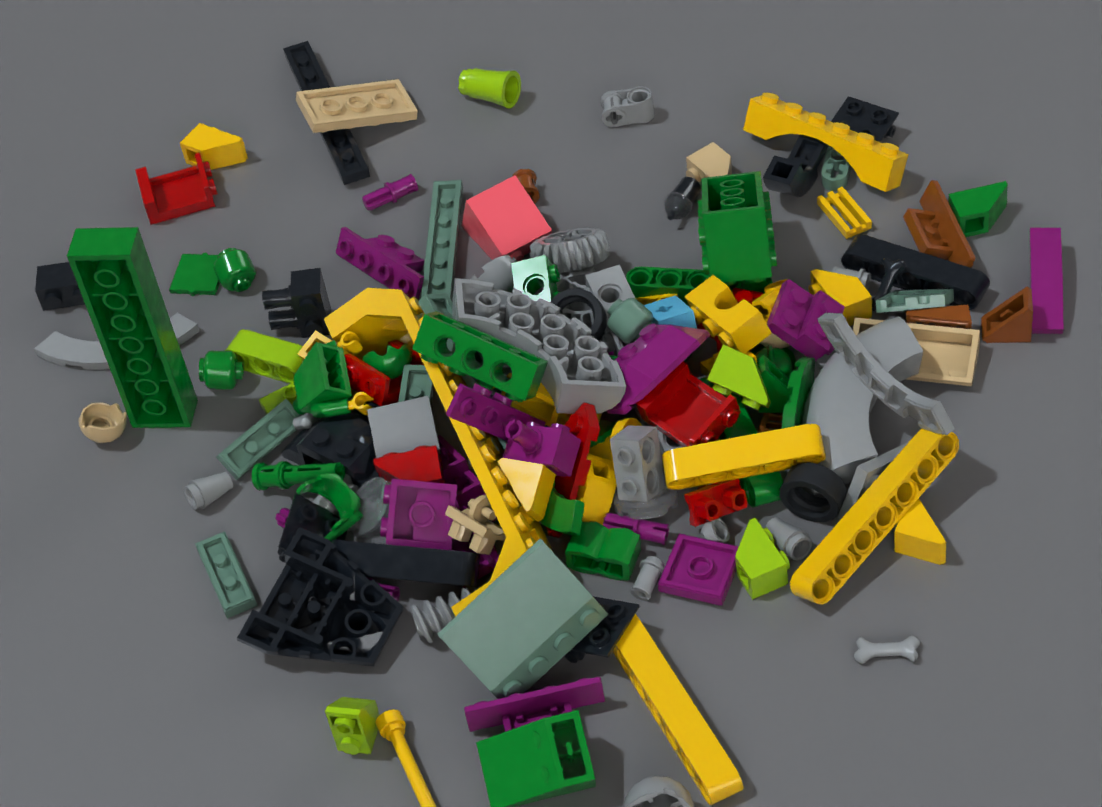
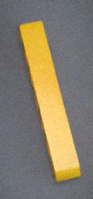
(873, 516)
(676, 714)

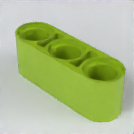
(266, 355)

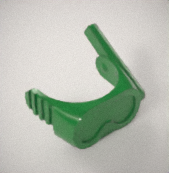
(340, 495)

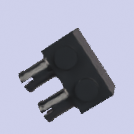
(308, 303)

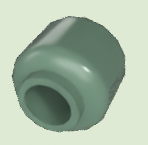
(628, 319)

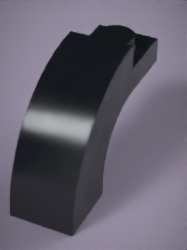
(799, 170)

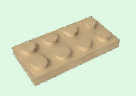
(356, 105)

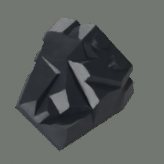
(338, 439)
(322, 608)

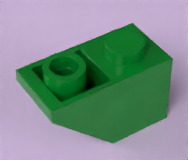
(979, 207)

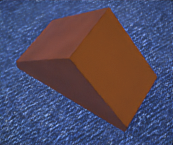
(1010, 320)

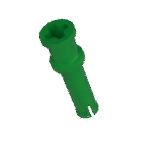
(286, 475)

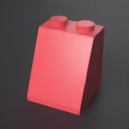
(504, 220)

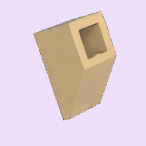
(708, 162)

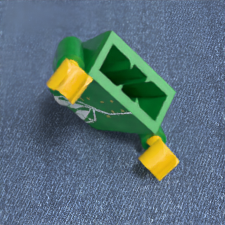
(324, 383)

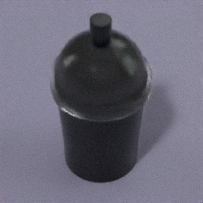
(680, 201)

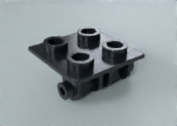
(867, 118)
(309, 517)
(607, 633)

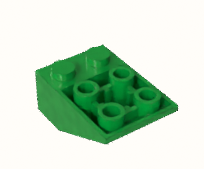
(536, 761)

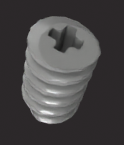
(435, 618)

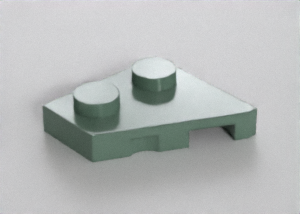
(914, 299)

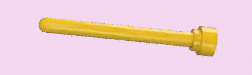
(392, 727)

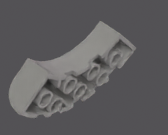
(577, 362)
(843, 402)

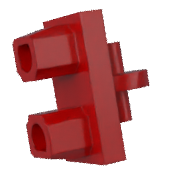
(715, 501)

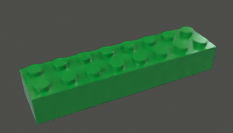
(133, 326)

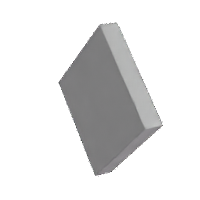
(403, 426)

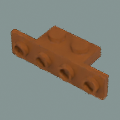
(937, 228)

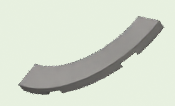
(89, 354)
(882, 384)

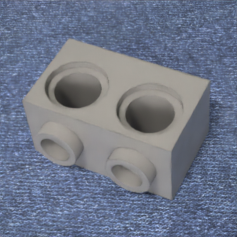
(637, 463)

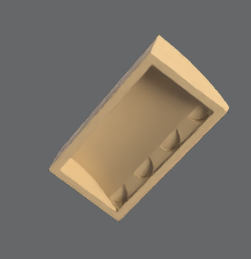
(948, 352)

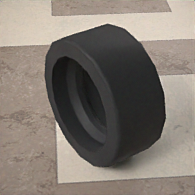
(580, 295)
(816, 478)

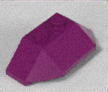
(653, 359)

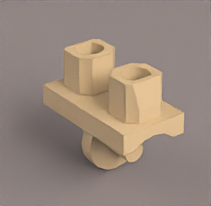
(478, 521)

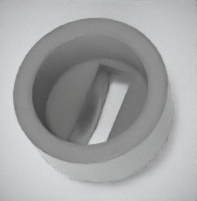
(715, 531)

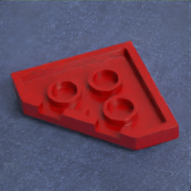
(586, 427)

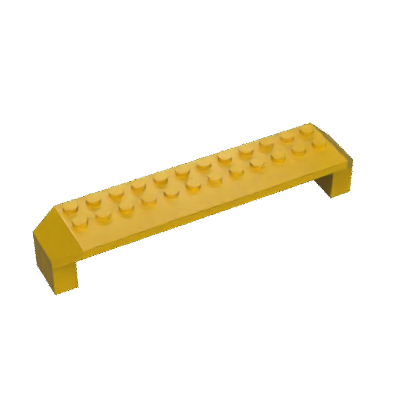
(390, 314)

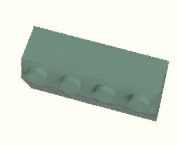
(523, 622)

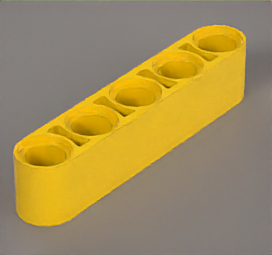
(742, 456)

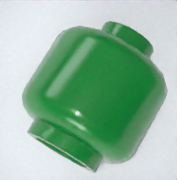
(234, 269)
(220, 370)

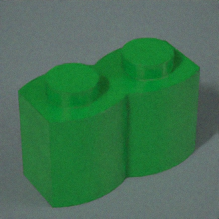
(604, 551)

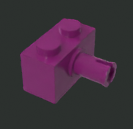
(542, 445)

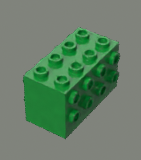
(736, 228)

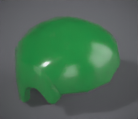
(392, 362)

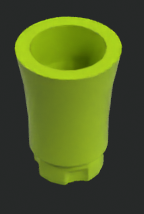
(491, 85)

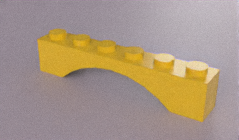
(874, 162)

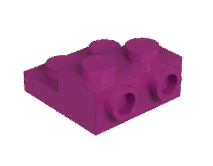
(796, 319)
(418, 514)

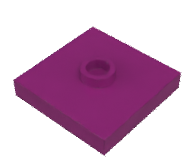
(699, 569)

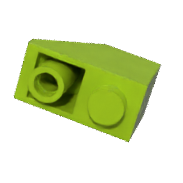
(739, 374)
(759, 562)
(353, 724)

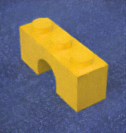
(734, 323)

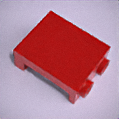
(177, 192)
(373, 382)
(688, 409)

